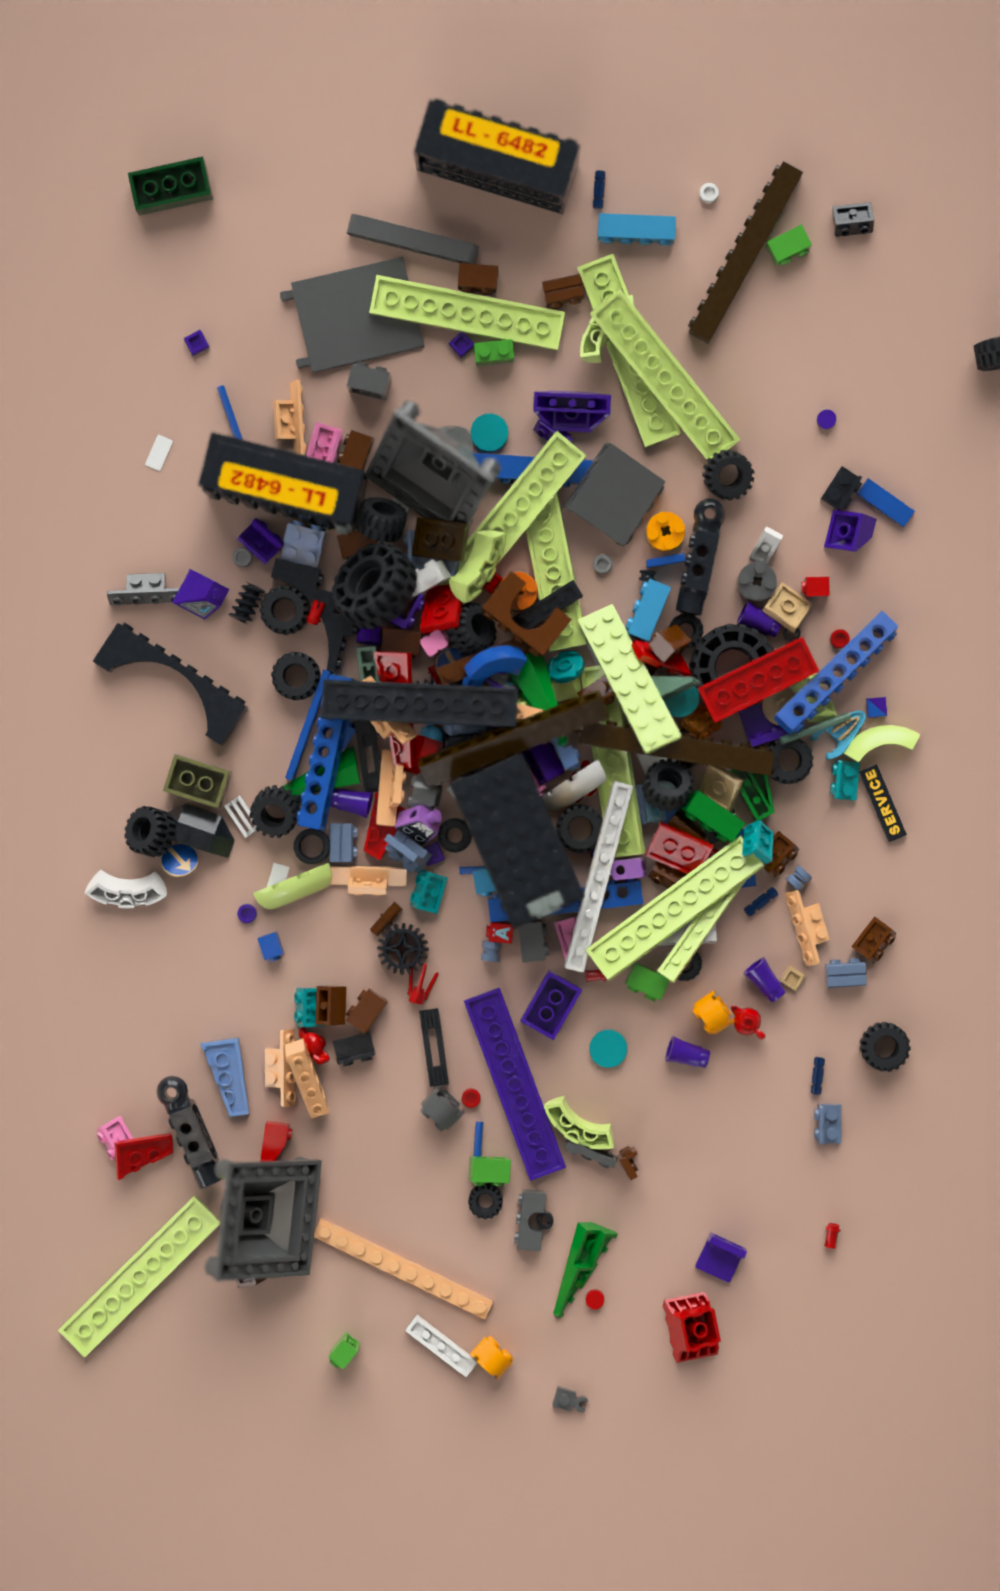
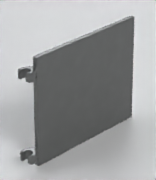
(338, 319)

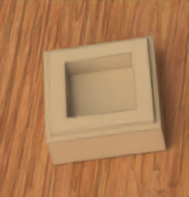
(792, 978)

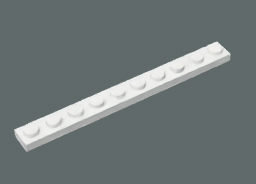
(598, 876)

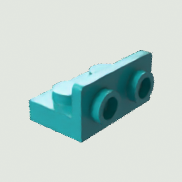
(845, 780)
(758, 841)
(428, 891)
(305, 1007)

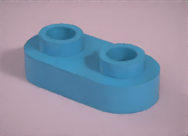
(432, 732)

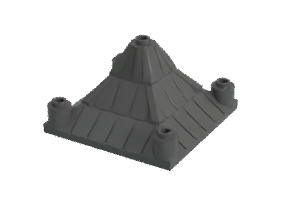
(431, 468)
(266, 1219)

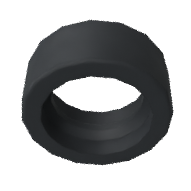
(309, 860)

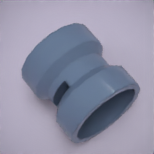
(802, 875)
(491, 951)

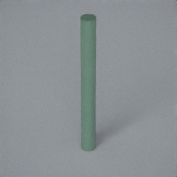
(815, 728)

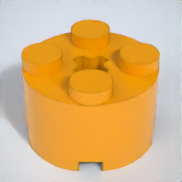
(668, 542)
(713, 1013)
(492, 1357)

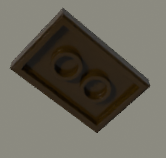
(440, 539)

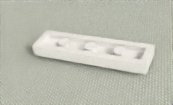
(441, 1345)

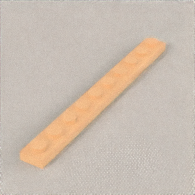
(403, 1268)

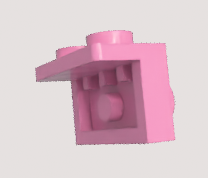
(324, 442)

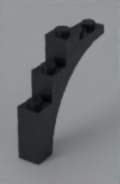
(306, 581)

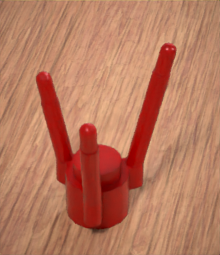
(418, 994)

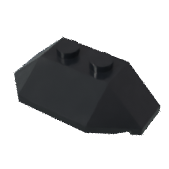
(202, 830)

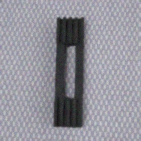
(370, 780)
(437, 1074)

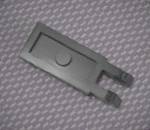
(604, 1158)

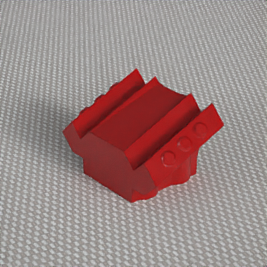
(692, 1327)

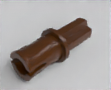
(385, 919)

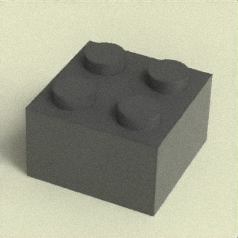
(369, 381)
(532, 941)

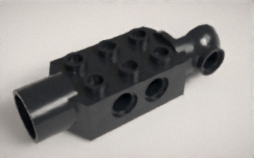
(705, 537)
(182, 1111)

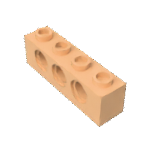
(307, 1078)

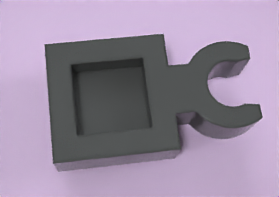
(566, 1398)

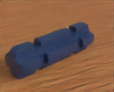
(599, 186)
(761, 901)
(817, 1076)

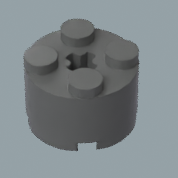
(767, 584)
(423, 794)
(442, 1109)

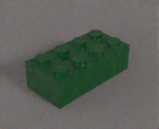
(170, 186)

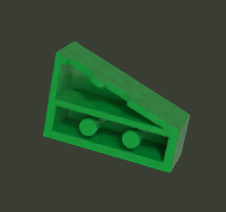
(755, 794)
(712, 816)

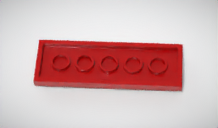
(758, 679)

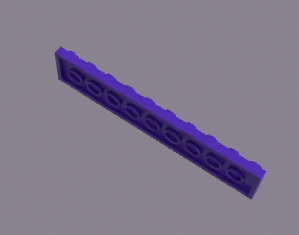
(514, 1084)

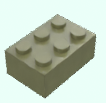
(197, 781)

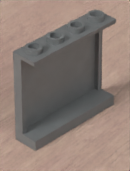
(615, 494)

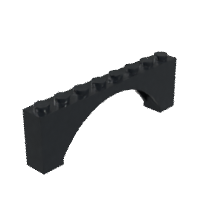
(221, 709)

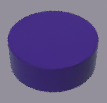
(826, 419)
(247, 913)

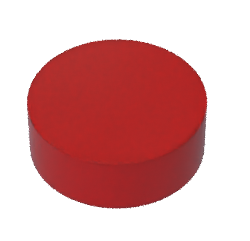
(839, 638)
(471, 1098)
(594, 1299)

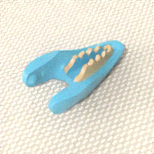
(842, 733)

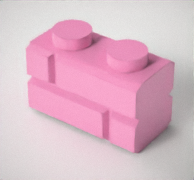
(436, 642)

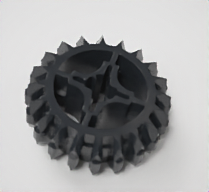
(403, 939)

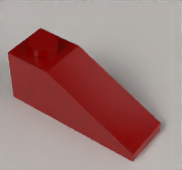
(274, 1140)

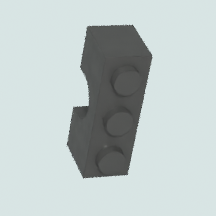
(531, 1202)

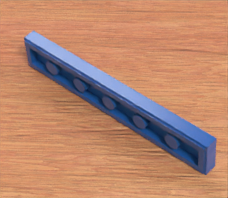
(307, 727)

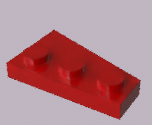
(673, 665)
(375, 842)
(138, 1152)

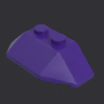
(571, 409)

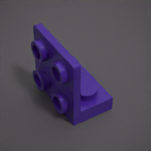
(408, 623)
(757, 727)
(720, 1257)

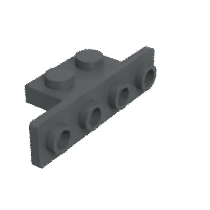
(143, 590)

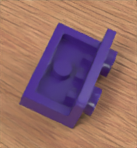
(261, 541)

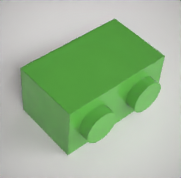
(789, 245)
(494, 352)
(647, 981)
(489, 1170)
(343, 1351)

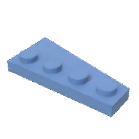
(228, 1071)

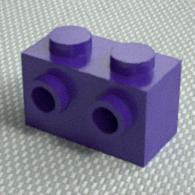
(544, 762)

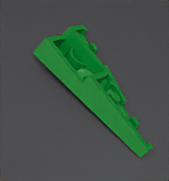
(537, 686)
(346, 774)
(585, 1250)

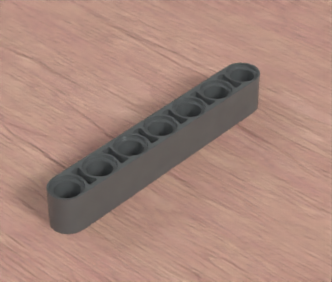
(412, 239)

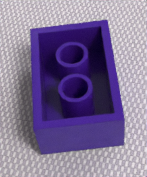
(551, 1004)

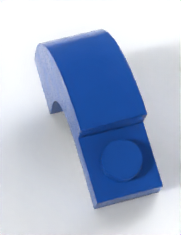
(492, 661)

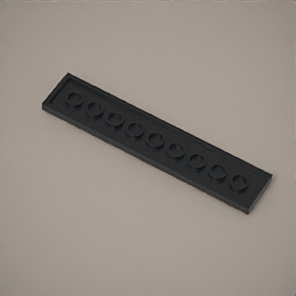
(419, 703)

